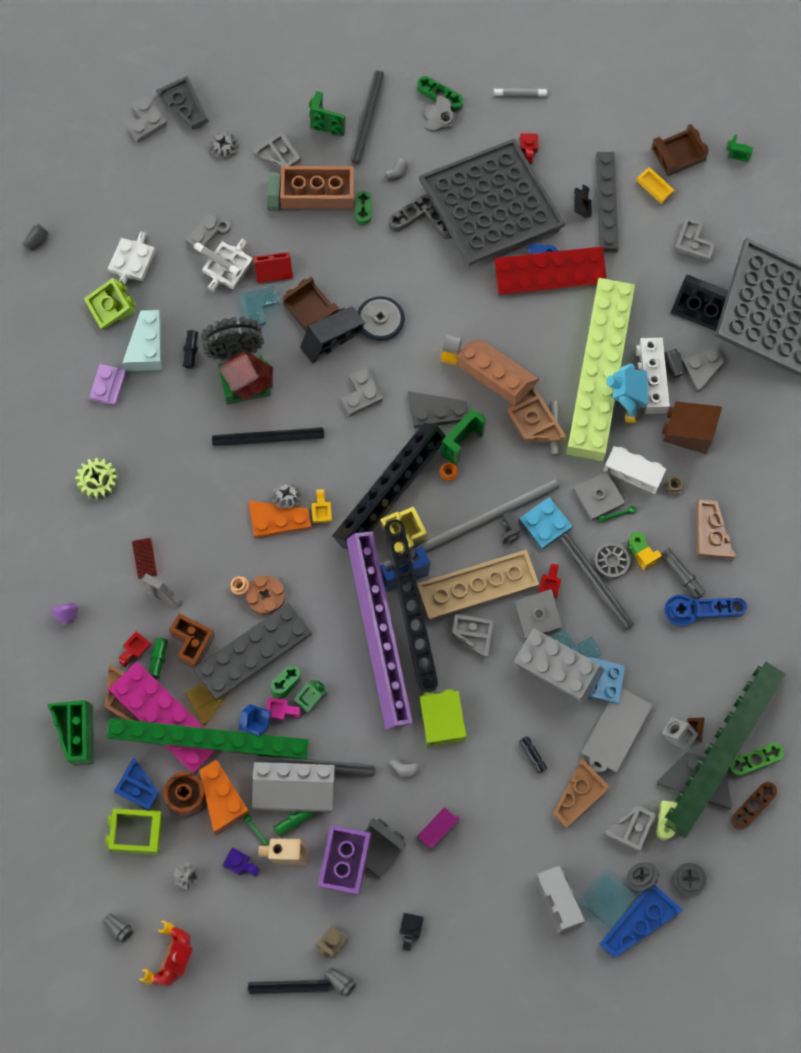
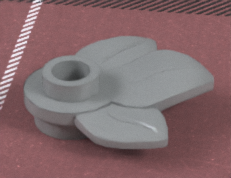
(437, 112)

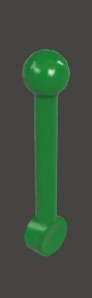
(632, 509)
(247, 819)

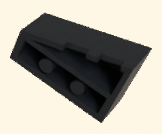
(331, 331)

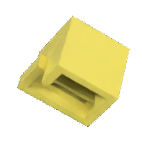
(413, 526)

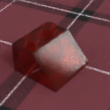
(247, 375)

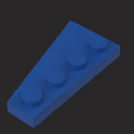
(641, 919)

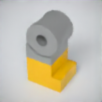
(451, 349)

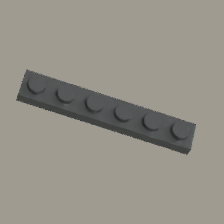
(607, 201)

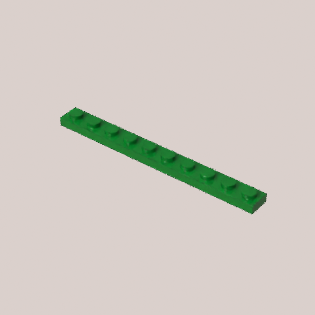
(206, 738)

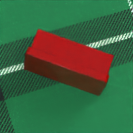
(273, 267)

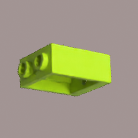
(155, 837)

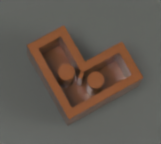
(196, 640)

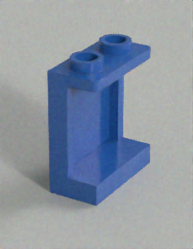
(421, 568)

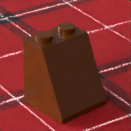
(691, 425)

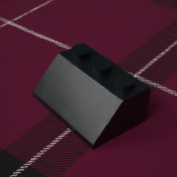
(700, 302)

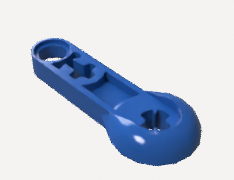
(700, 609)

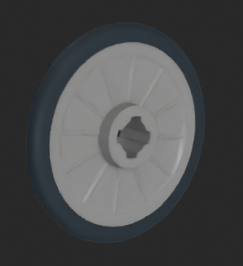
(392, 317)

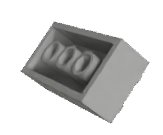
(559, 666)

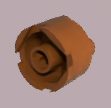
(174, 790)

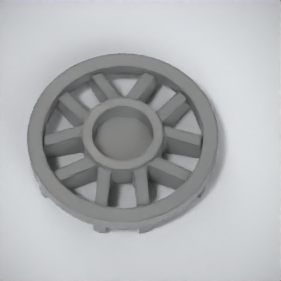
(611, 560)

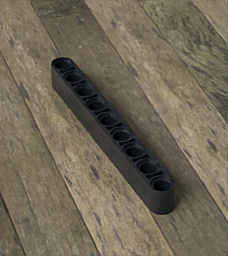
(417, 613)

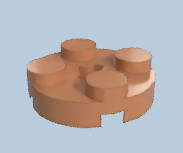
(269, 605)

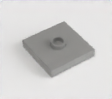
(599, 495)
(538, 612)

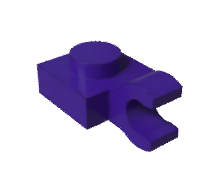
(238, 862)

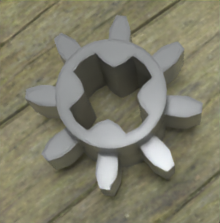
(186, 875)

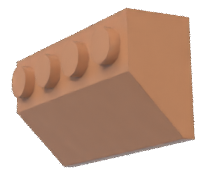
(496, 371)

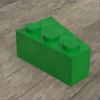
(75, 730)

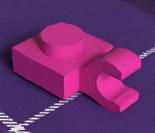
(279, 709)

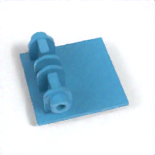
(610, 683)

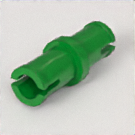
(158, 657)
(293, 821)

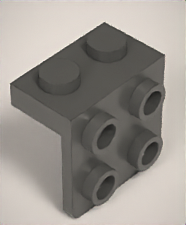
(384, 846)

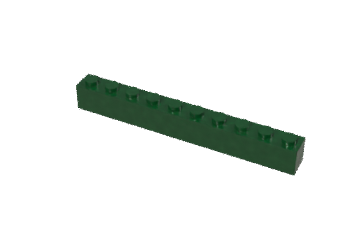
(725, 749)

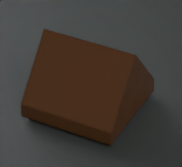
(698, 725)

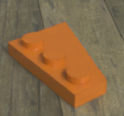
(274, 520)

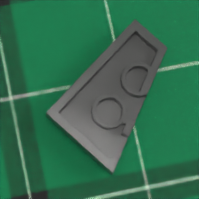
(184, 101)
(436, 409)

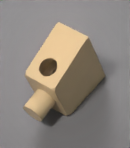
(293, 851)

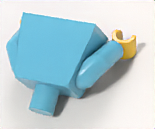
(629, 389)

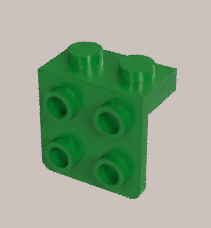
(323, 119)

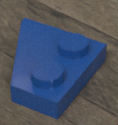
(137, 786)

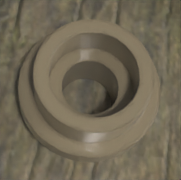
(674, 480)

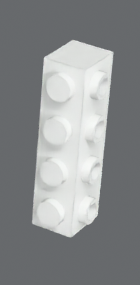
(653, 361)

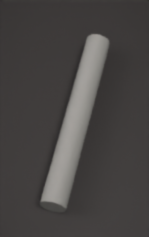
(554, 445)

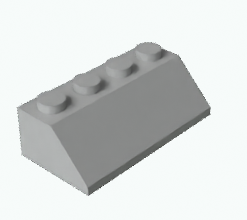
(293, 787)

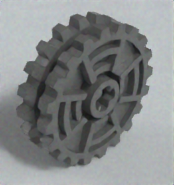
(231, 338)

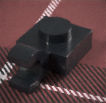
(582, 203)
(410, 927)

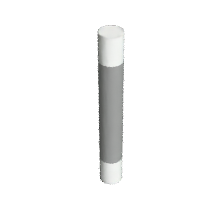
(520, 92)
(216, 258)

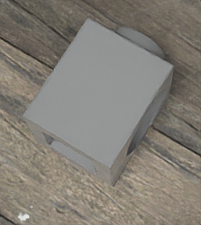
(679, 733)

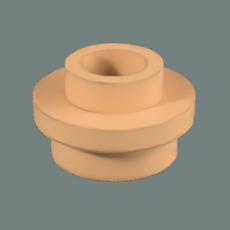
(236, 582)

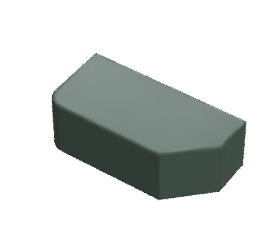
(274, 191)

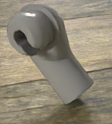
(399, 170)
(406, 770)

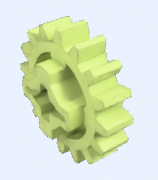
(105, 474)

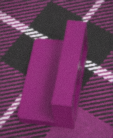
(438, 828)

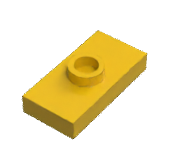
(655, 185)

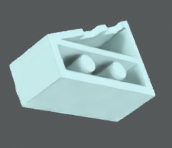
(145, 345)

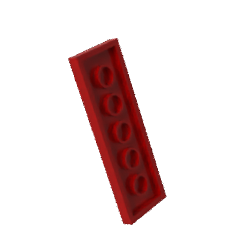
(549, 270)

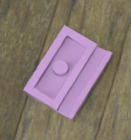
(107, 384)

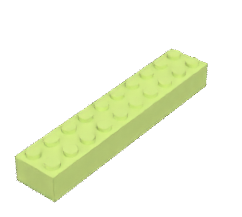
(601, 359)

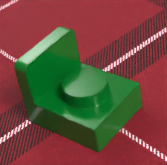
(739, 151)
(310, 695)

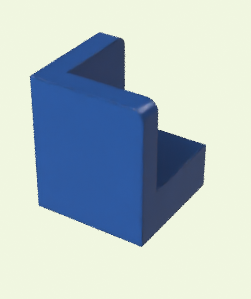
(254, 720)

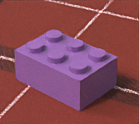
(345, 860)

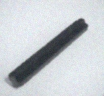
(288, 986)

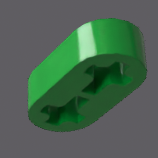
(359, 207)
(288, 684)

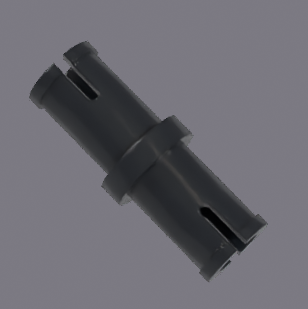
(190, 349)

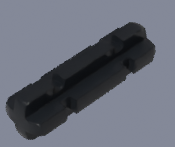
(533, 755)

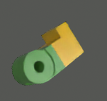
(642, 552)

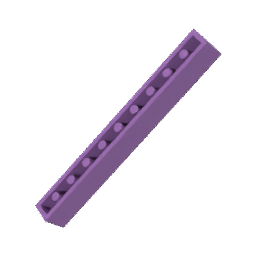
(379, 630)

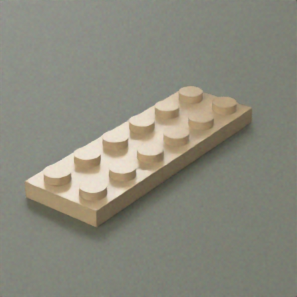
(477, 585)

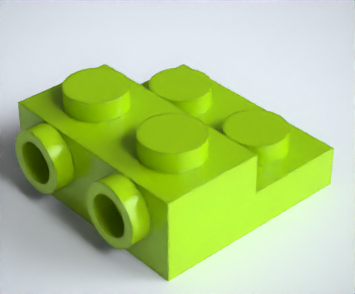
(110, 303)

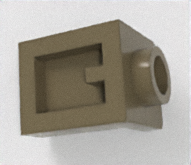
(331, 942)

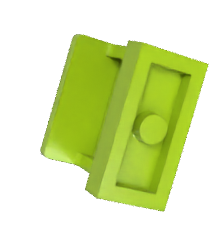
(442, 717)

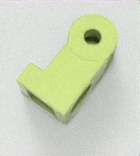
(662, 831)

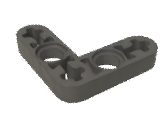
(426, 211)

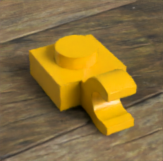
(321, 510)

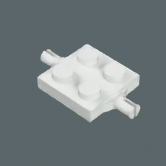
(234, 256)
(132, 259)

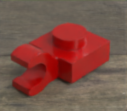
(529, 145)
(551, 581)
(134, 646)

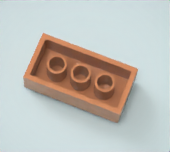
(317, 187)

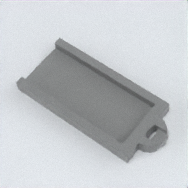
(615, 732)

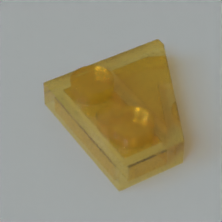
(203, 702)

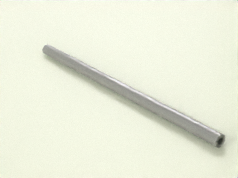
(481, 519)

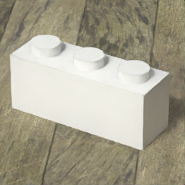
(634, 469)

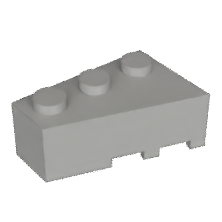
(559, 899)

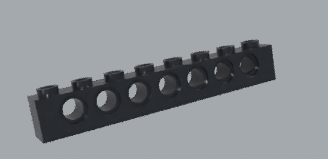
(391, 483)

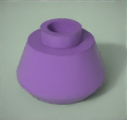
(65, 612)

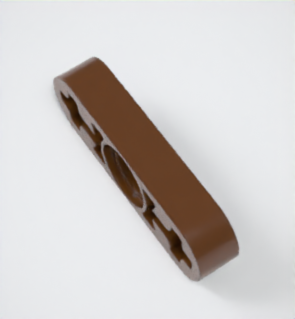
(759, 791)

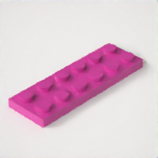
(154, 704)

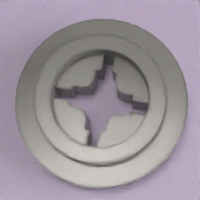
(226, 150)
(290, 500)

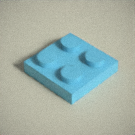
(545, 523)

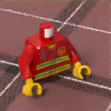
(174, 958)

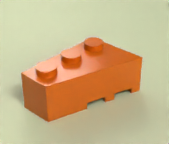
(222, 799)

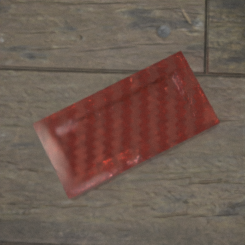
(144, 557)

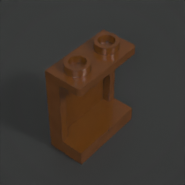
(680, 150)
(308, 303)

